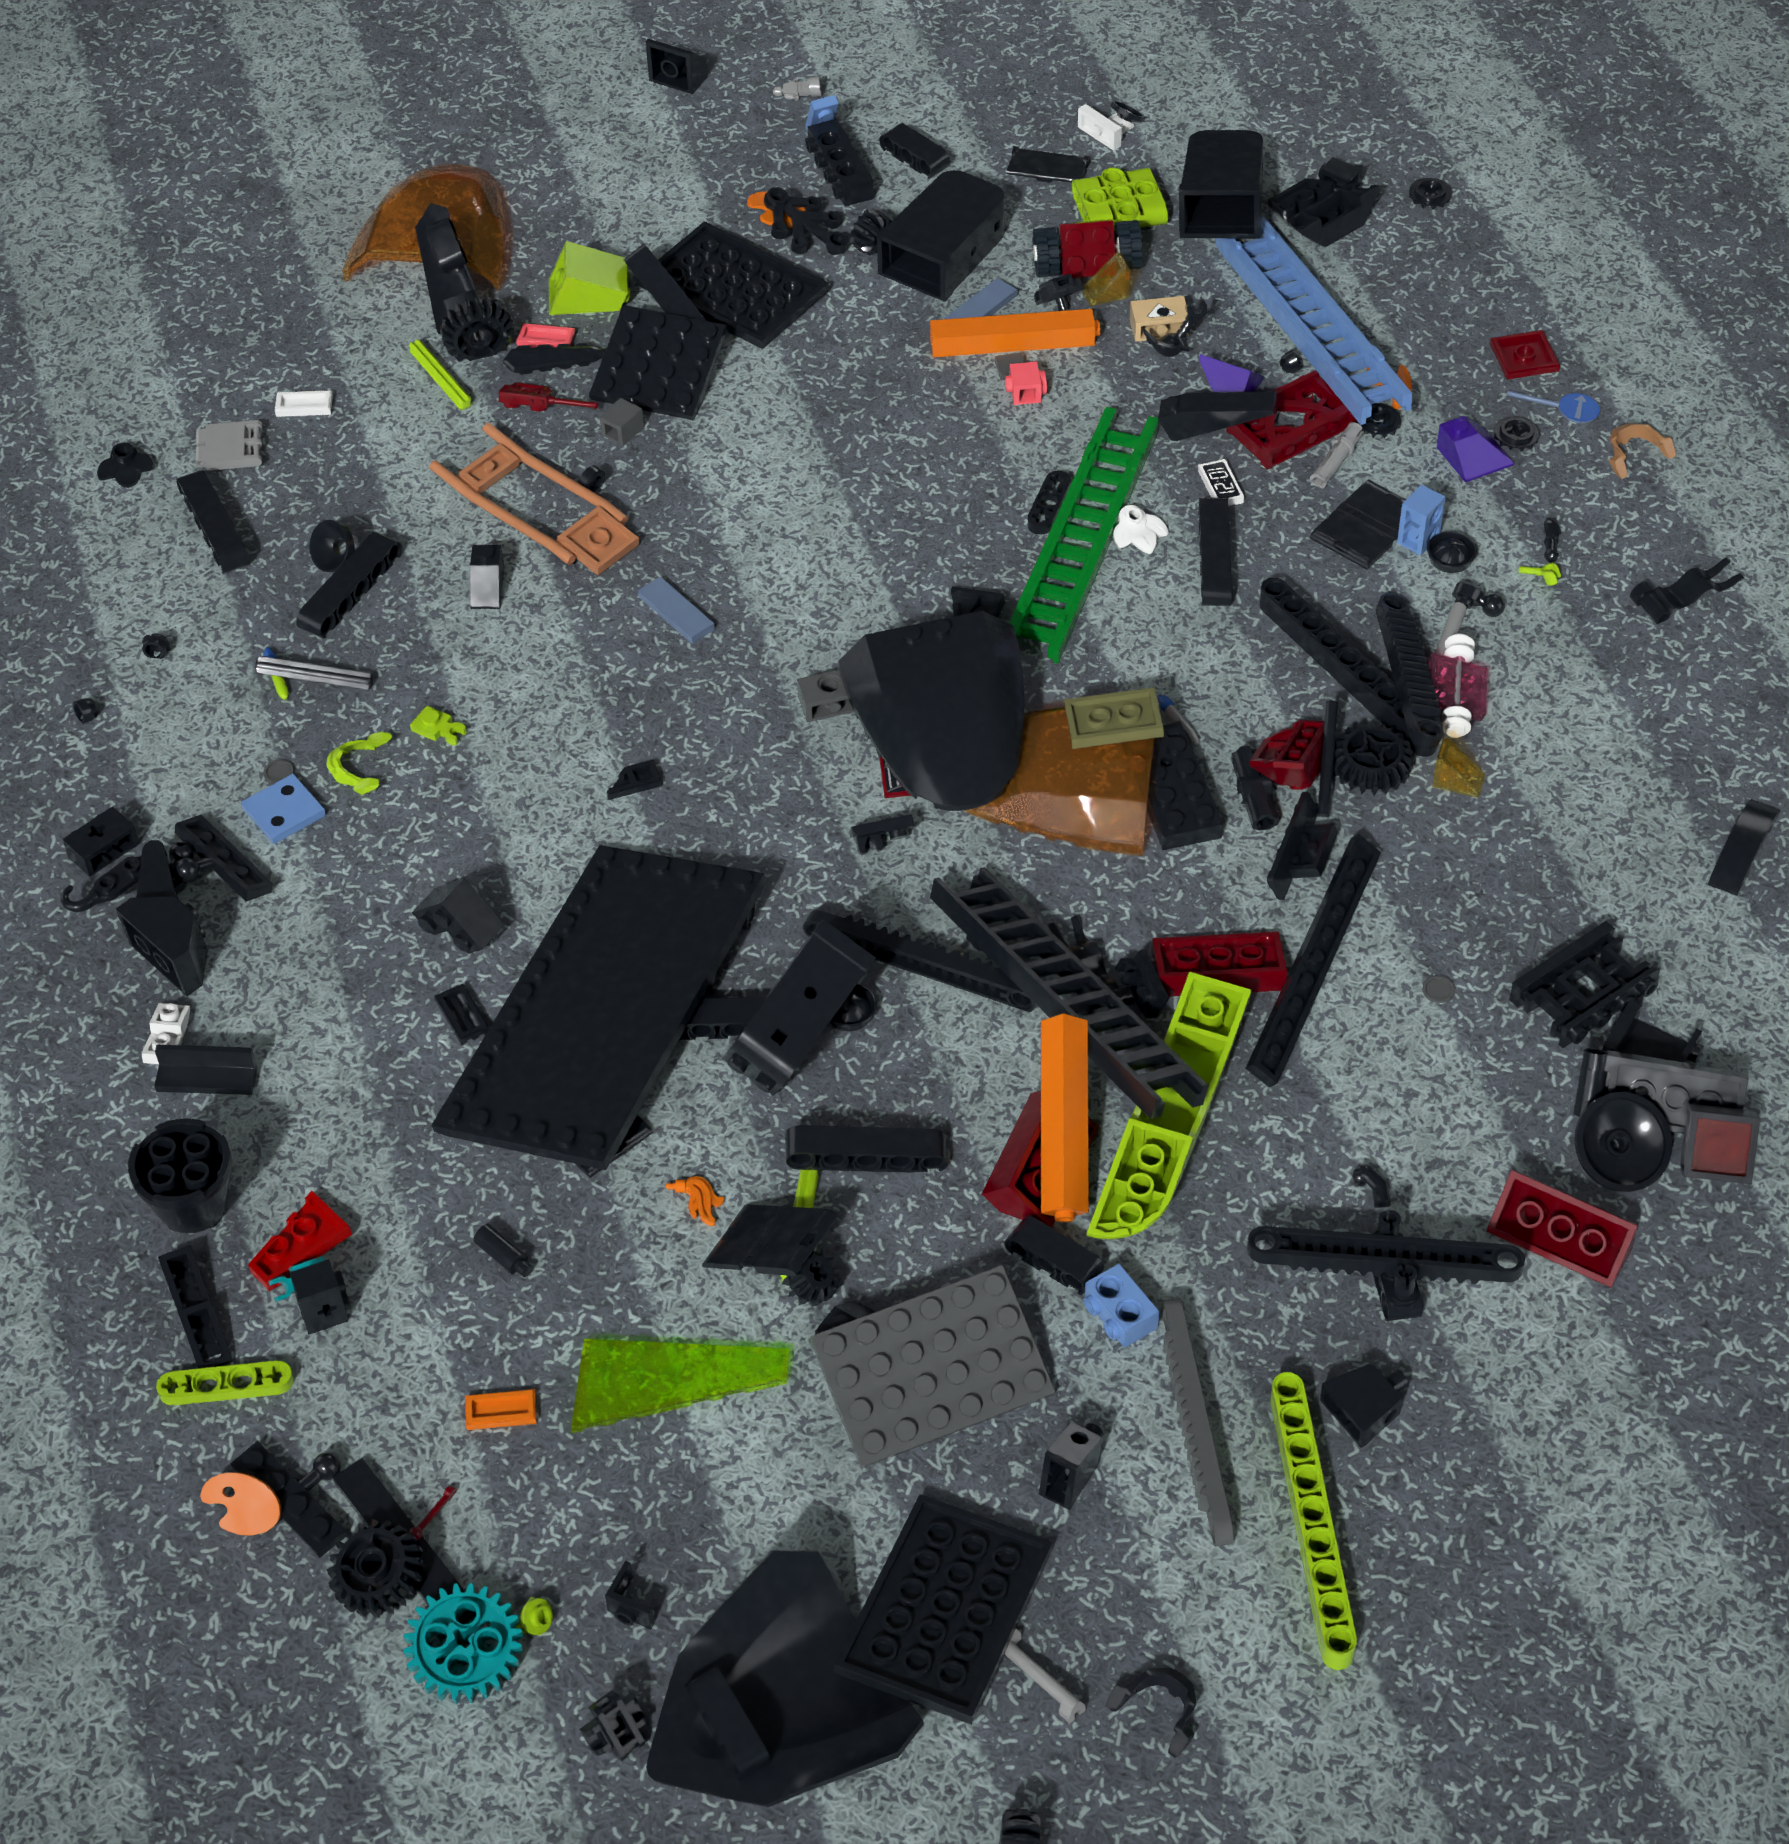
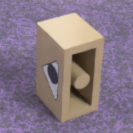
(1157, 316)

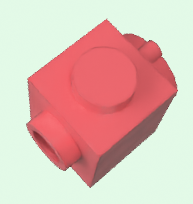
(1026, 383)

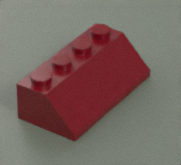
(1016, 1178)

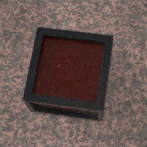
(1719, 1143)

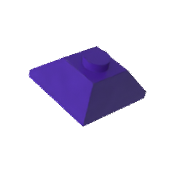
(1229, 378)
(1470, 449)

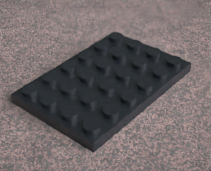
(740, 284)
(944, 1609)

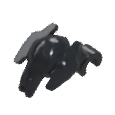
(1173, 343)

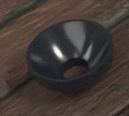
(325, 543)

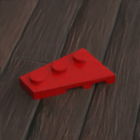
(305, 1237)

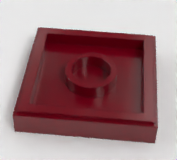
(1524, 354)

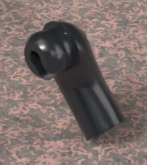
(1368, 1175)

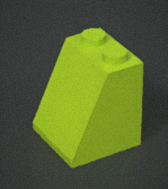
(587, 281)

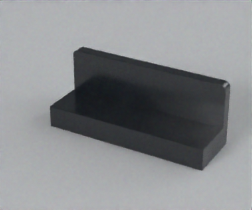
(205, 1069)

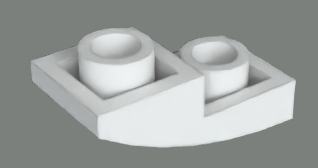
(166, 1028)

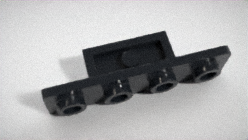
(1302, 848)

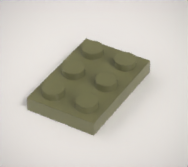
(1113, 718)

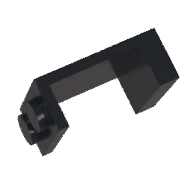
(1641, 1039)

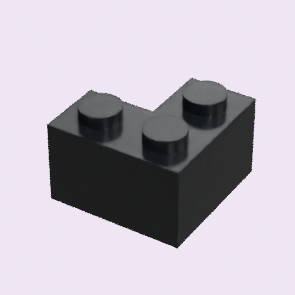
(460, 913)

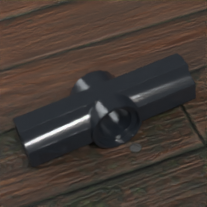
(1255, 790)

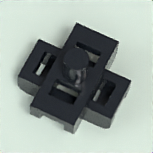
(1057, 290)
(612, 1727)

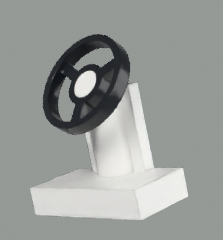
(1108, 129)

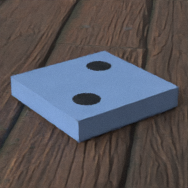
(283, 808)

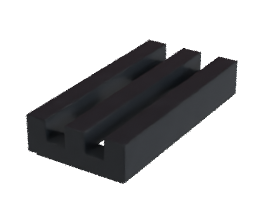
(471, 1033)

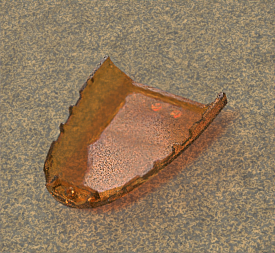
(472, 205)
(1076, 794)

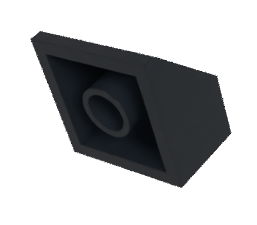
(675, 67)

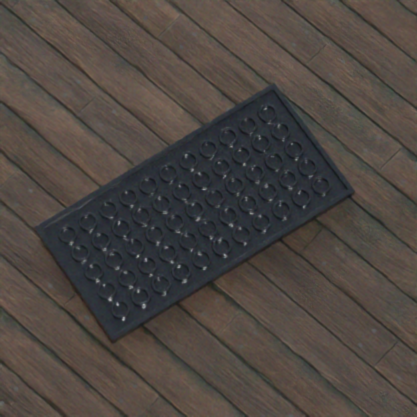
(600, 1007)

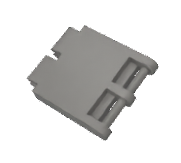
(228, 445)

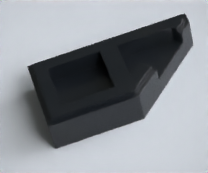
(635, 779)

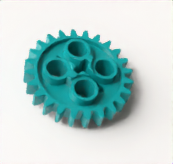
(484, 1667)

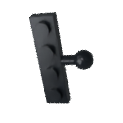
(221, 856)
(298, 1507)

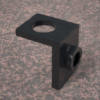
(623, 1608)

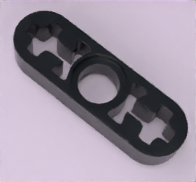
(1048, 493)

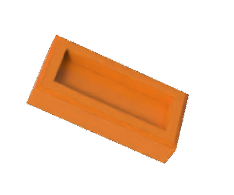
(500, 1409)

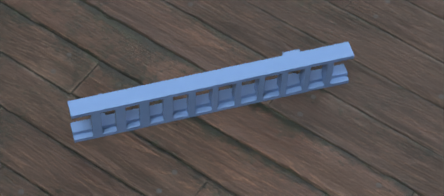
(1297, 327)

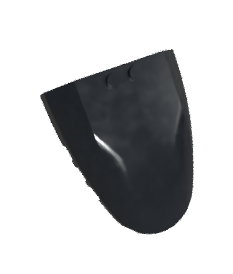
(942, 706)

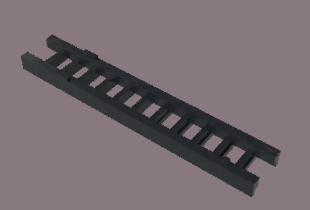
(1074, 977)

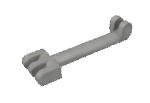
(1068, 1702)

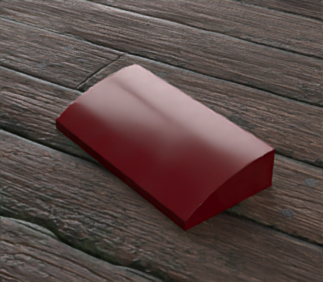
(1238, 959)

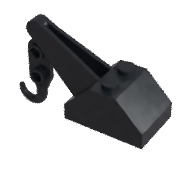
(156, 919)

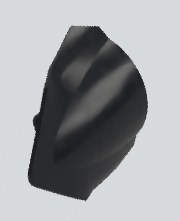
(758, 1696)

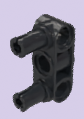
(1400, 1294)

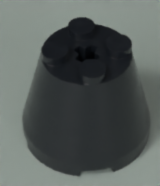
(183, 1174)

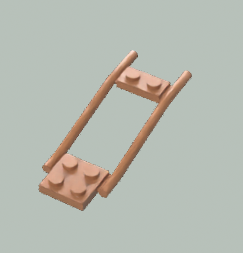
(594, 540)

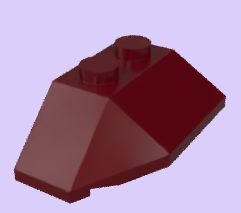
(1292, 755)

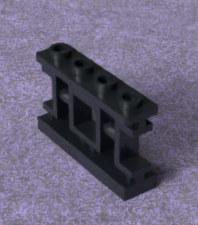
(1570, 966)

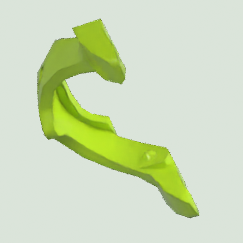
(342, 776)

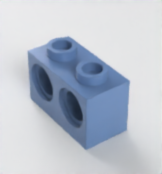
(1420, 519)
(1126, 1303)

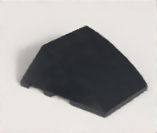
(1324, 210)

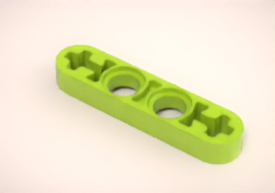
(225, 1379)

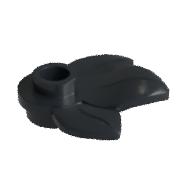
(124, 465)

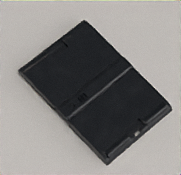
(1362, 525)
(770, 1239)

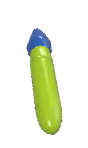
(279, 682)

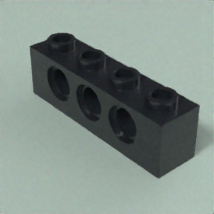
(839, 163)

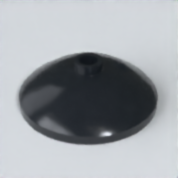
(1641, 1136)

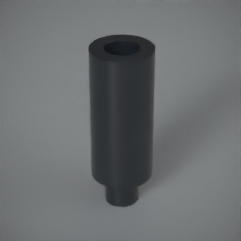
(502, 1250)

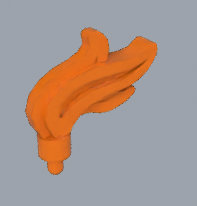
(701, 1197)

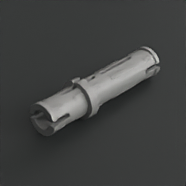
(1341, 448)

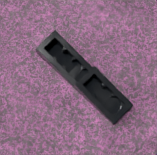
(195, 1307)

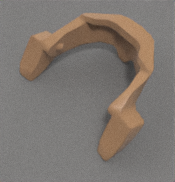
(1633, 430)

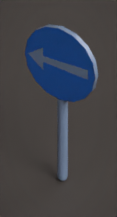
(1574, 406)

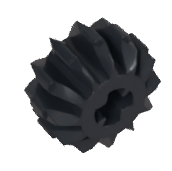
(866, 229)
(814, 1280)
(1020, 1827)

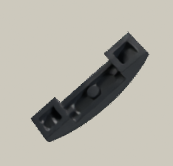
(1743, 846)

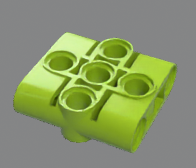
(1121, 197)

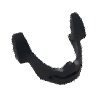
(1177, 1685)

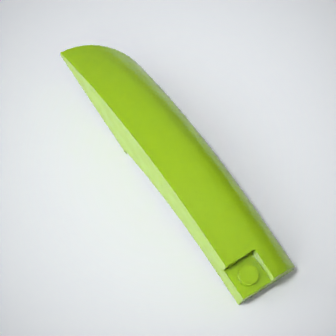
(1158, 1149)

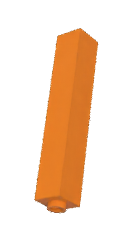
(1013, 332)
(1064, 1117)

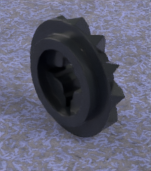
(1430, 185)
(1390, 418)
(1522, 427)

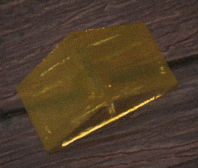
(1109, 283)
(1456, 771)

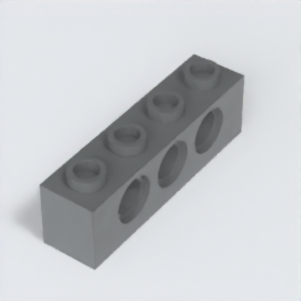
(823, 696)

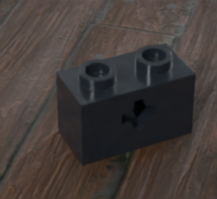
(101, 841)
(320, 1296)

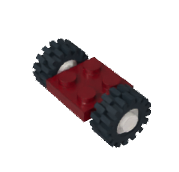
(1085, 247)

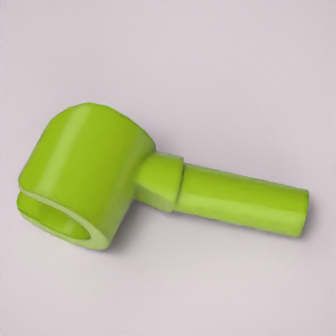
(1548, 571)

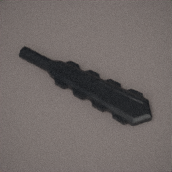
(545, 358)

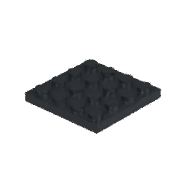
(658, 362)

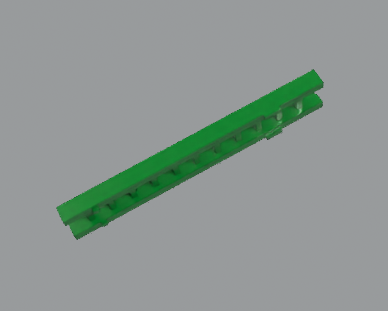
(1101, 539)

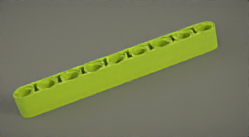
(1313, 1533)

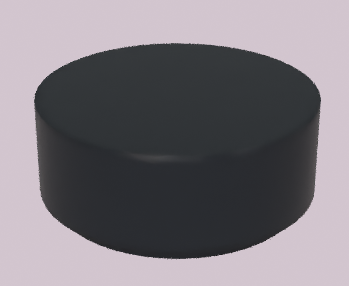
(592, 478)

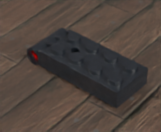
(1178, 793)
(1668, 1083)

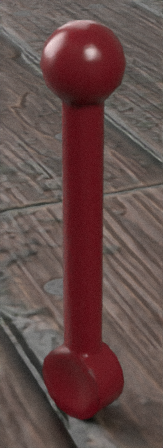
(447, 1496)

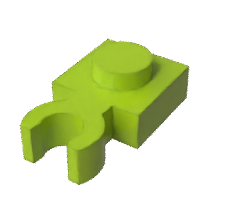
(434, 723)

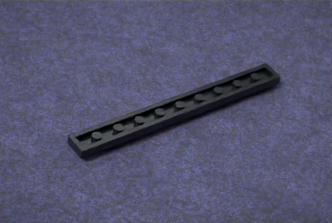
(1313, 961)

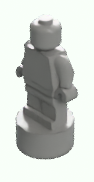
(797, 88)

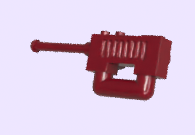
(535, 396)

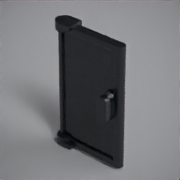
(1046, 165)

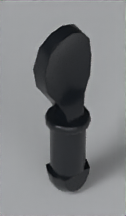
(1552, 531)

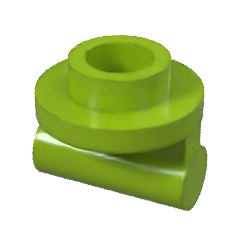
(535, 1616)

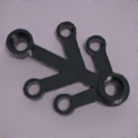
(779, 202)

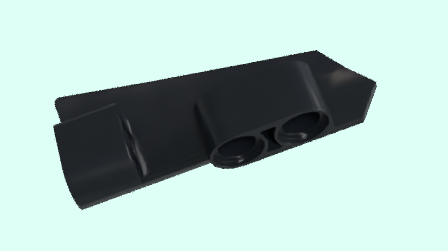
(443, 262)

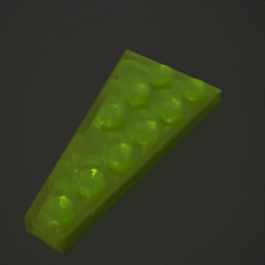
(655, 1377)

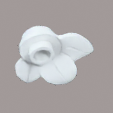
(1139, 532)

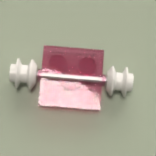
(1458, 685)

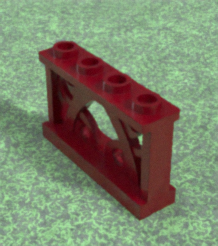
(1292, 398)

